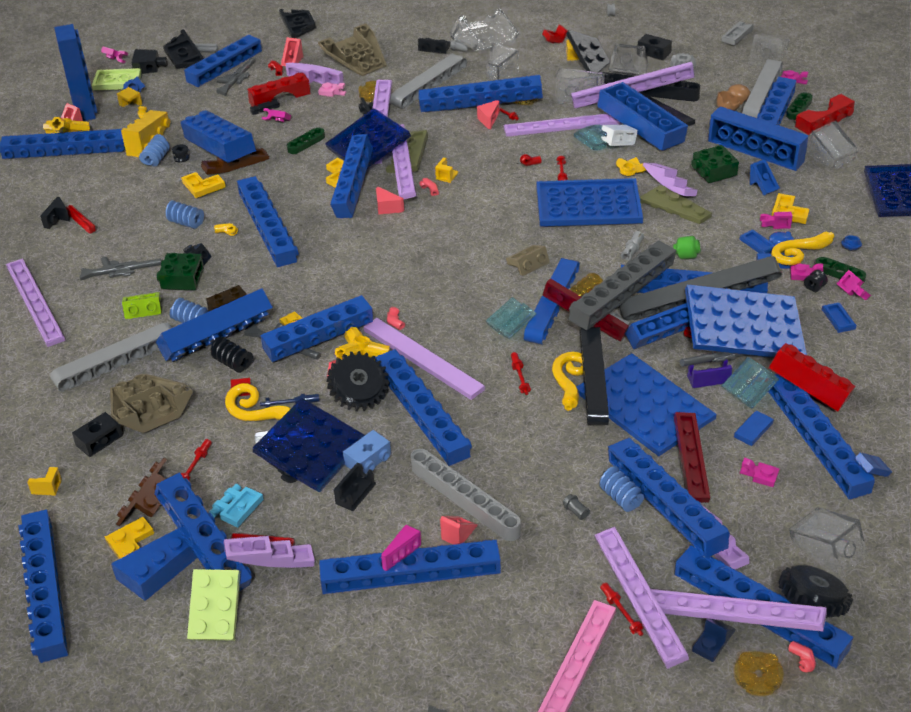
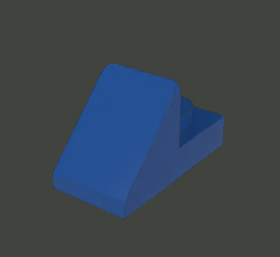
(763, 176)

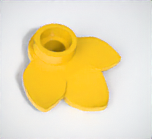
(630, 167)

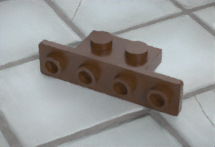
(145, 499)

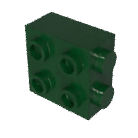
(715, 163)
(180, 271)

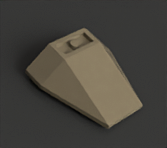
(358, 53)
(148, 401)

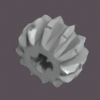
(679, 59)

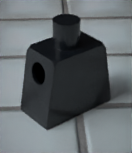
(147, 60)

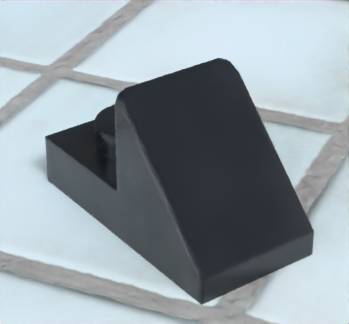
(53, 213)

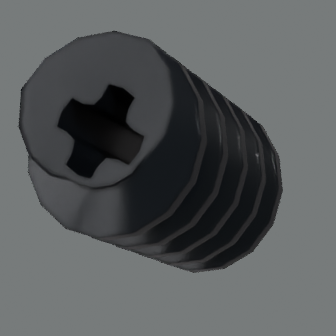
(231, 354)

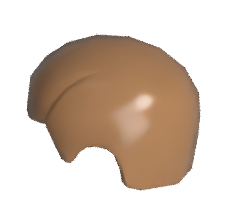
(740, 91)
(726, 101)

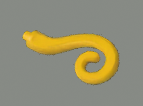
(791, 248)
(571, 393)
(273, 412)

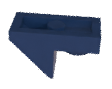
(713, 639)

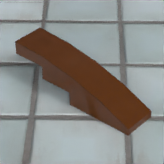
(222, 166)

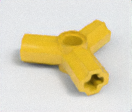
(62, 125)
(361, 343)

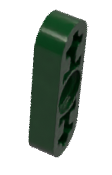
(799, 101)
(305, 140)
(836, 265)

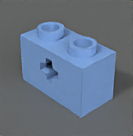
(368, 451)

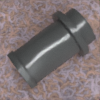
(571, 502)

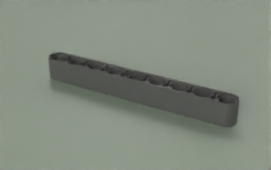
(671, 296)

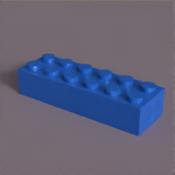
(76, 70)
(643, 115)
(218, 136)
(758, 138)
(213, 324)

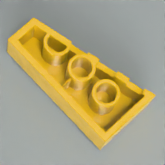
(140, 133)

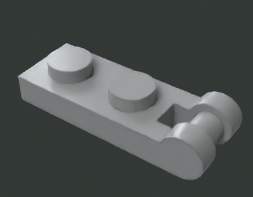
(737, 32)

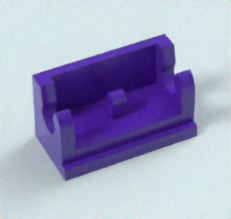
(709, 376)

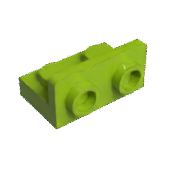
(141, 305)

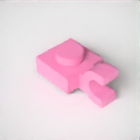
(329, 89)

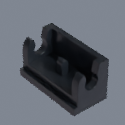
(354, 487)

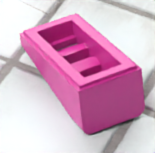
(402, 545)

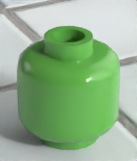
(687, 247)

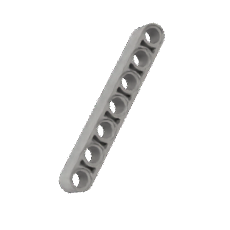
(429, 79)
(762, 86)
(108, 358)
(466, 495)

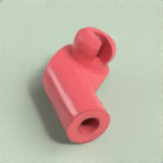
(430, 184)
(393, 318)
(806, 655)

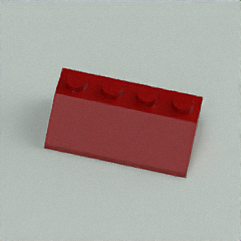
(812, 377)

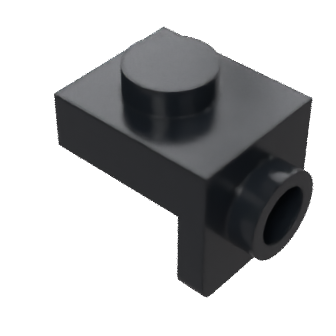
(198, 249)

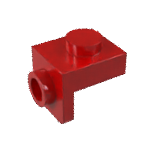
(557, 36)

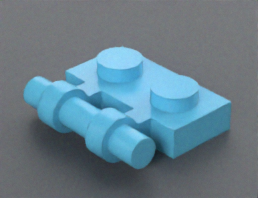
(240, 508)

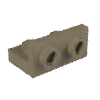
(529, 259)

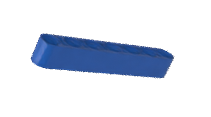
(546, 310)

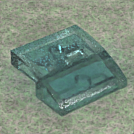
(592, 137)
(510, 318)
(750, 382)

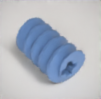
(154, 151)
(184, 214)
(185, 310)
(621, 489)

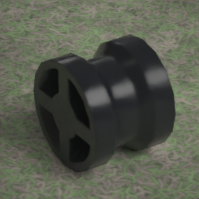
(180, 153)
(815, 280)

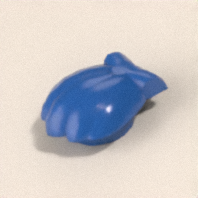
(134, 84)
(778, 237)
(851, 242)

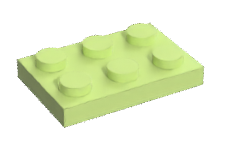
(114, 78)
(213, 605)

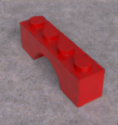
(296, 84)
(839, 108)

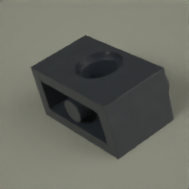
(656, 46)
(97, 434)

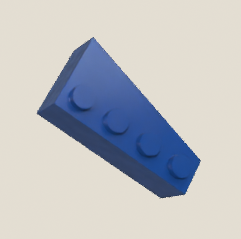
(154, 564)

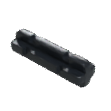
(259, 108)

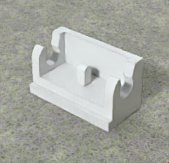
(619, 135)

